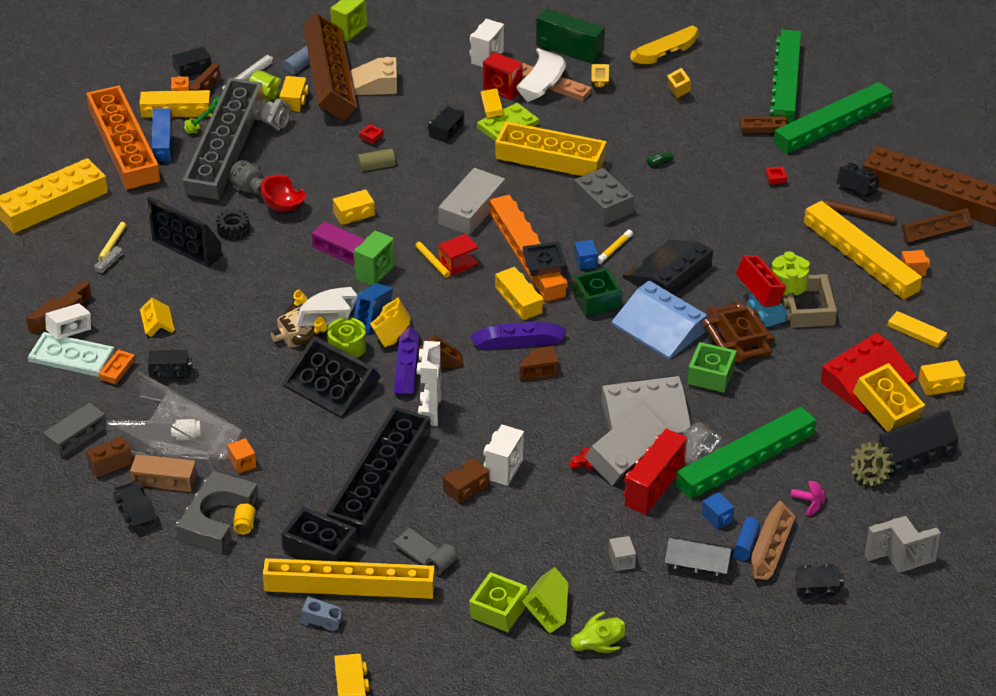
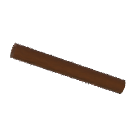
(861, 212)

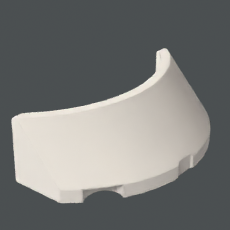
(543, 75)

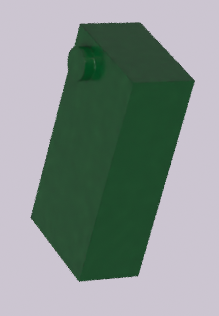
(570, 36)

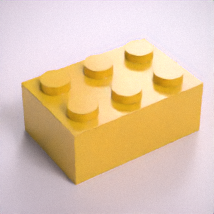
(888, 398)

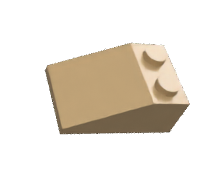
(375, 77)

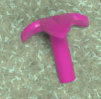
(816, 495)

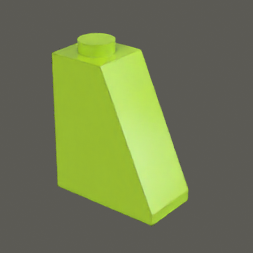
(549, 600)

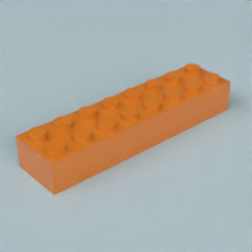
(123, 137)

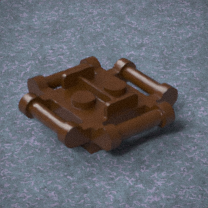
(740, 329)

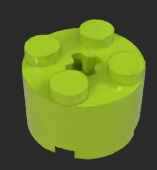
(270, 84)
(792, 272)
(348, 336)

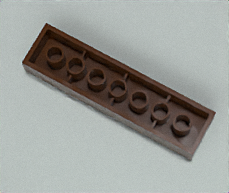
(329, 67)
(933, 184)

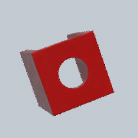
(457, 254)

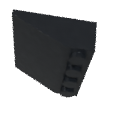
(183, 233)
(672, 265)
(331, 377)

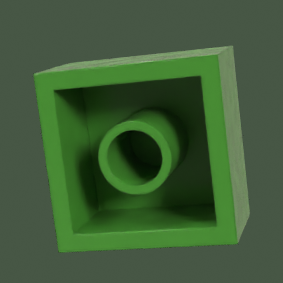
(374, 258)
(711, 367)

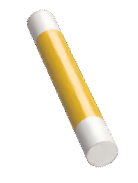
(619, 242)

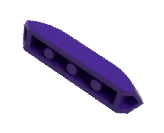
(518, 335)
(407, 361)

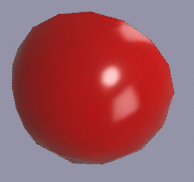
(280, 195)

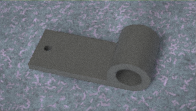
(425, 552)

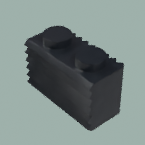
(191, 61)
(446, 124)

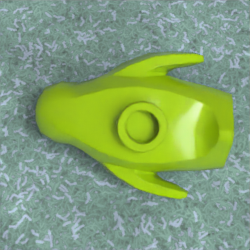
(599, 634)

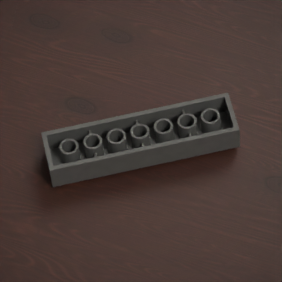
(223, 138)

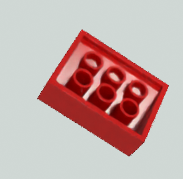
(872, 353)

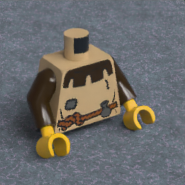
(293, 334)

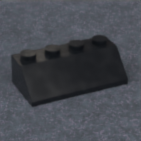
(920, 442)

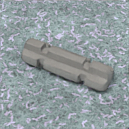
(108, 259)

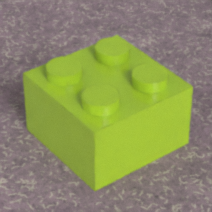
(350, 17)
(498, 602)

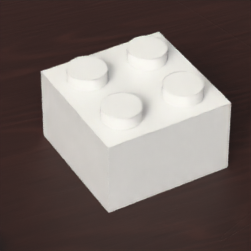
(486, 40)
(504, 454)

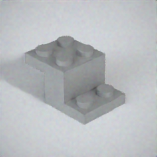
(902, 544)

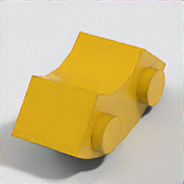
(391, 322)

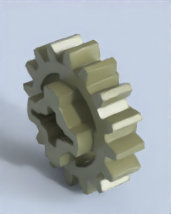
(863, 464)

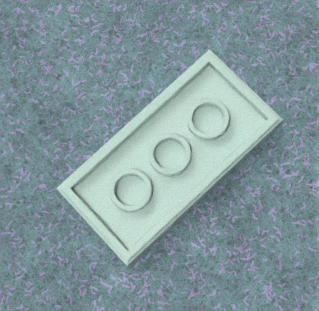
(71, 354)

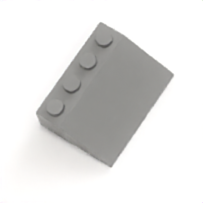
(661, 396)

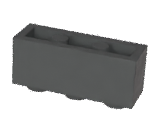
(75, 430)

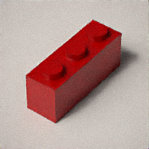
(760, 280)

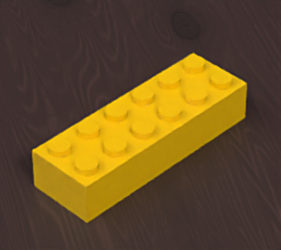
(550, 149)
(51, 195)

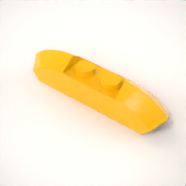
(679, 40)

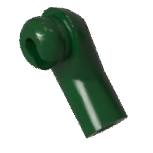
(658, 159)

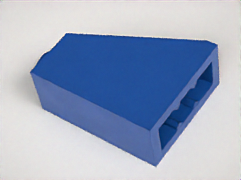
(162, 134)
(370, 304)

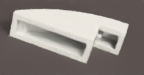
(329, 305)

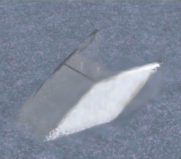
(177, 427)

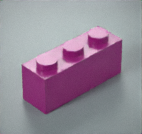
(336, 242)

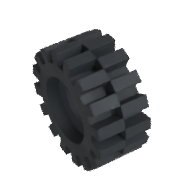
(233, 224)

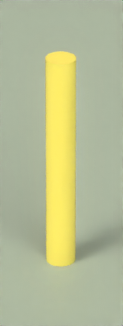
(112, 241)

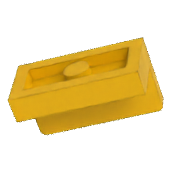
(156, 316)

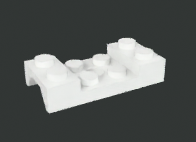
(430, 375)

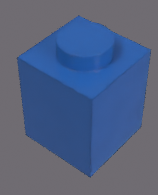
(585, 254)
(718, 510)

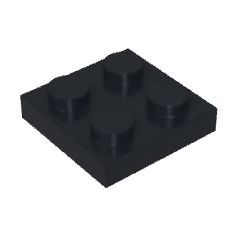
(544, 258)

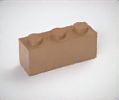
(164, 472)

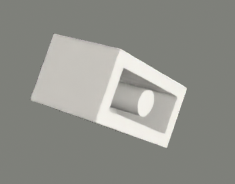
(68, 321)

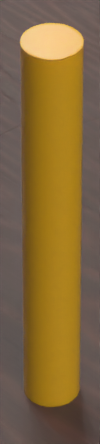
(434, 261)

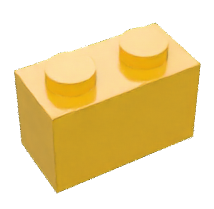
(294, 92)
(353, 207)
(941, 377)

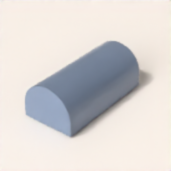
(297, 61)

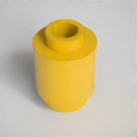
(244, 518)

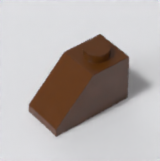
(449, 356)
(539, 364)

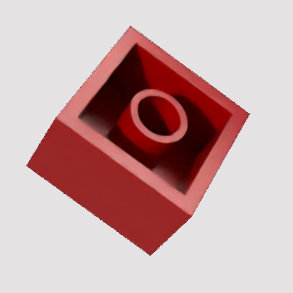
(502, 74)

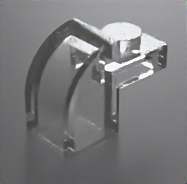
(699, 438)

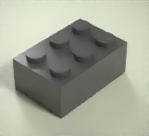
(603, 196)

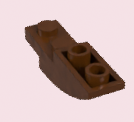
(78, 295)

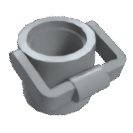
(276, 114)

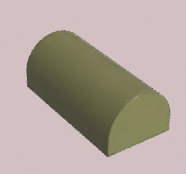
(376, 159)

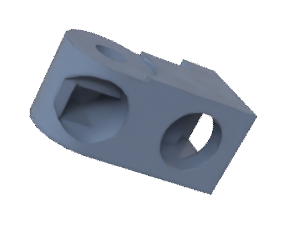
(321, 614)

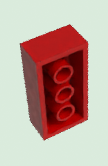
(655, 471)

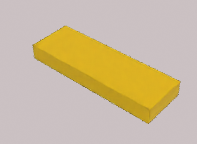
(491, 103)
(917, 329)

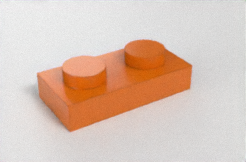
(116, 367)

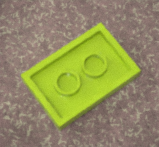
(513, 114)

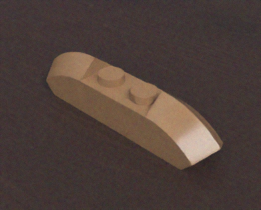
(771, 541)

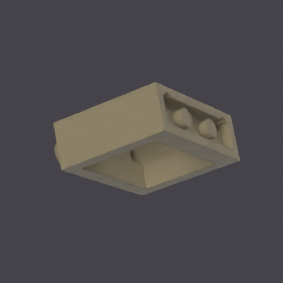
(812, 317)

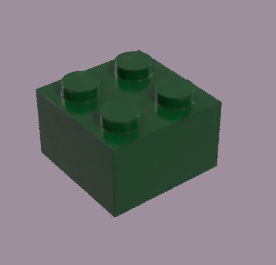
(597, 291)

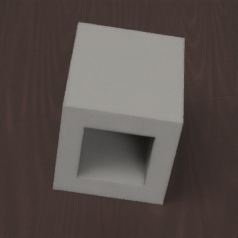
(622, 553)

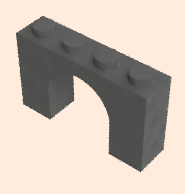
(216, 490)

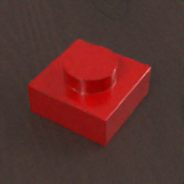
(371, 134)
(776, 175)

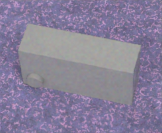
(470, 201)
(625, 444)

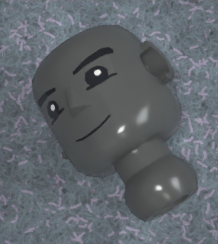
(246, 177)

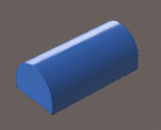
(746, 539)

